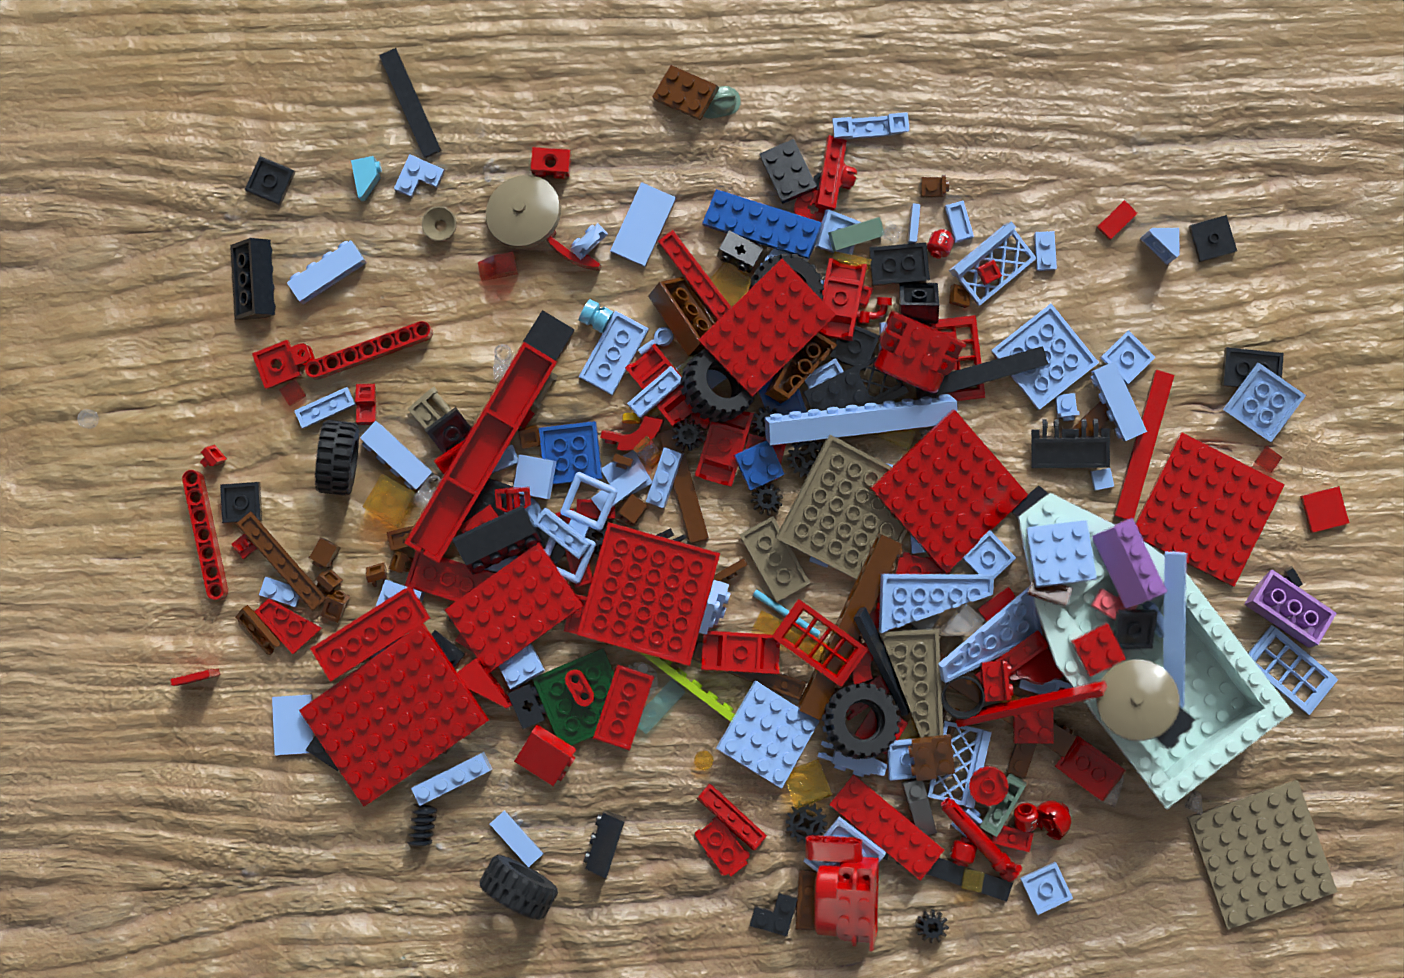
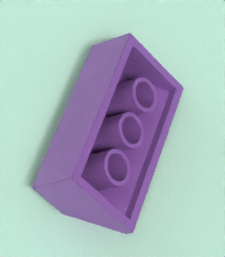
(1129, 563)
(1290, 609)

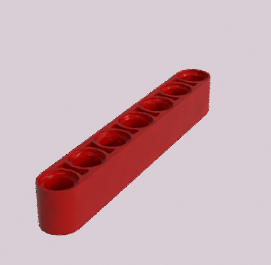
(359, 350)
(198, 528)

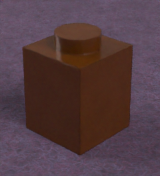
(632, 510)
(324, 553)

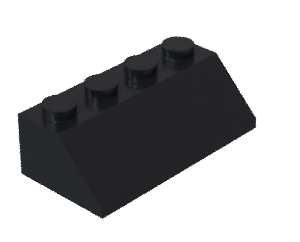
(252, 279)
(497, 540)

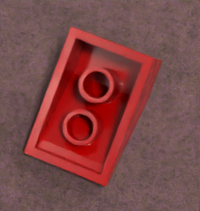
(483, 683)

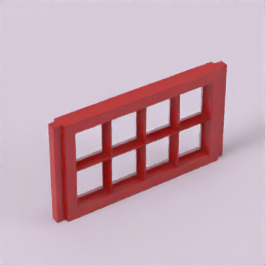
(960, 322)
(850, 663)

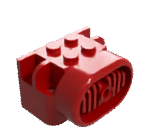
(916, 352)
(848, 901)

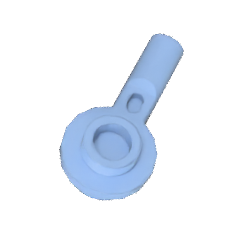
(662, 337)

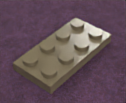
(774, 559)

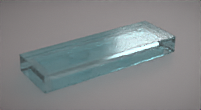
(660, 705)

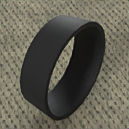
(966, 714)

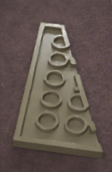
(915, 662)

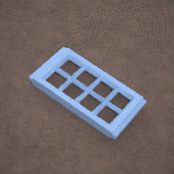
(1318, 693)

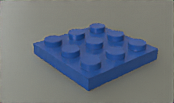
(574, 450)

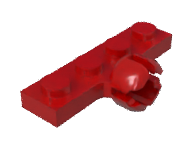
(834, 173)

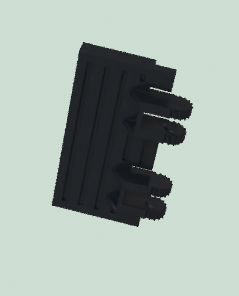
(1070, 449)

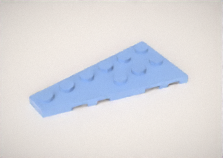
(919, 596)
(994, 638)

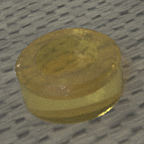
(703, 760)

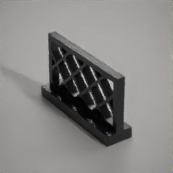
(888, 395)

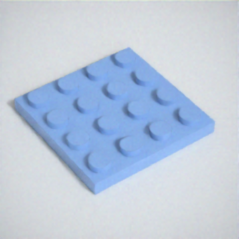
(1064, 351)
(767, 734)

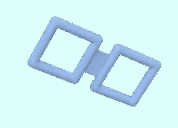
(581, 523)

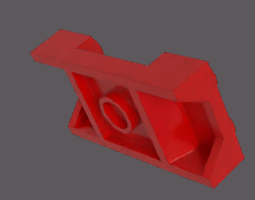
(842, 295)
(646, 371)
(721, 444)
(740, 652)

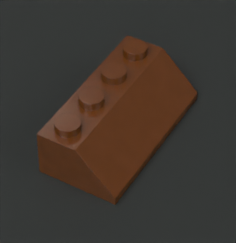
(682, 312)

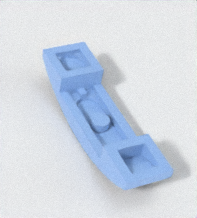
(871, 126)

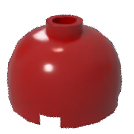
(1054, 818)

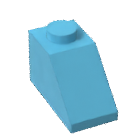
(366, 175)

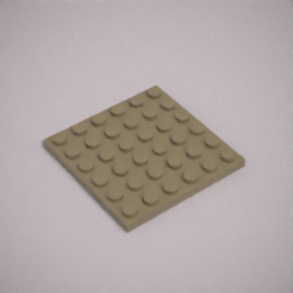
(837, 511)
(1262, 854)

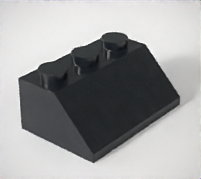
(604, 843)

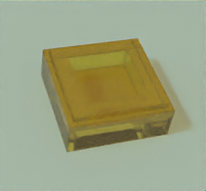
(972, 880)

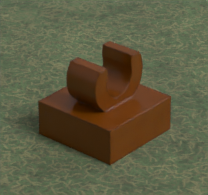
(398, 562)
(376, 573)
(328, 580)

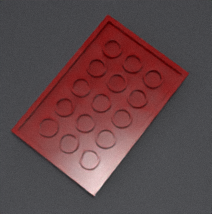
(766, 327)
(514, 607)

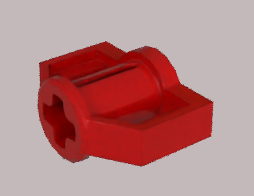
(515, 491)

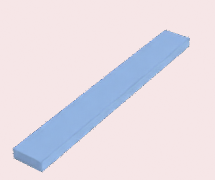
(1175, 619)

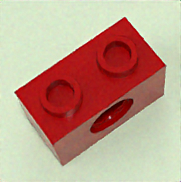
(541, 156)

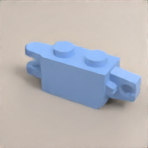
(859, 766)

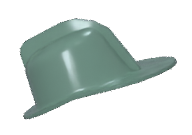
(724, 103)

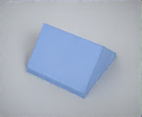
(1163, 243)

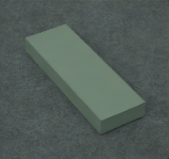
(856, 233)

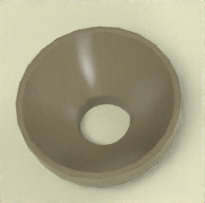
(435, 215)

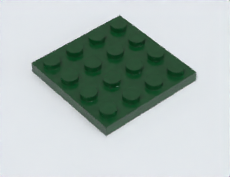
(568, 719)

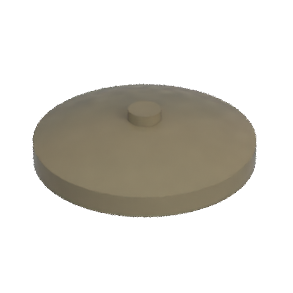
(523, 211)
(1138, 700)

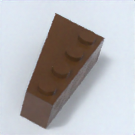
(798, 368)

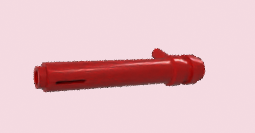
(1000, 861)

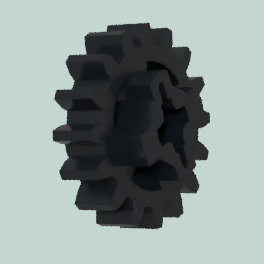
(799, 455)
(814, 820)

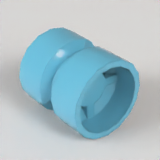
(595, 315)

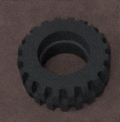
(799, 265)
(704, 399)
(336, 457)
(885, 715)
(518, 887)

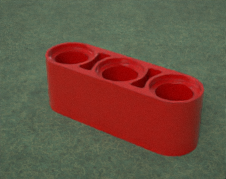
(833, 849)

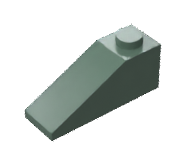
(999, 813)

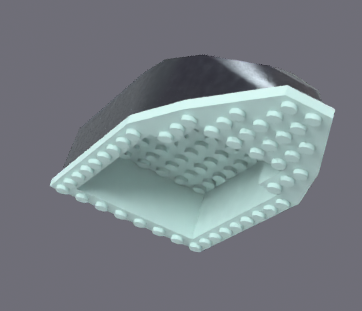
(1222, 682)

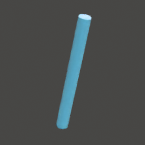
(783, 611)

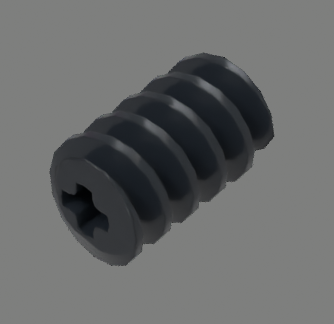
(423, 825)

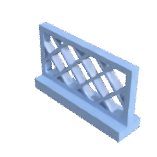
(982, 251)
(977, 760)

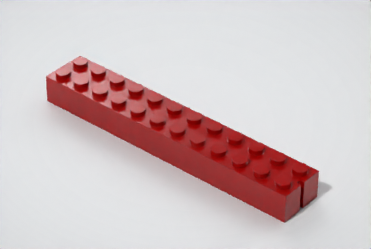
(480, 452)

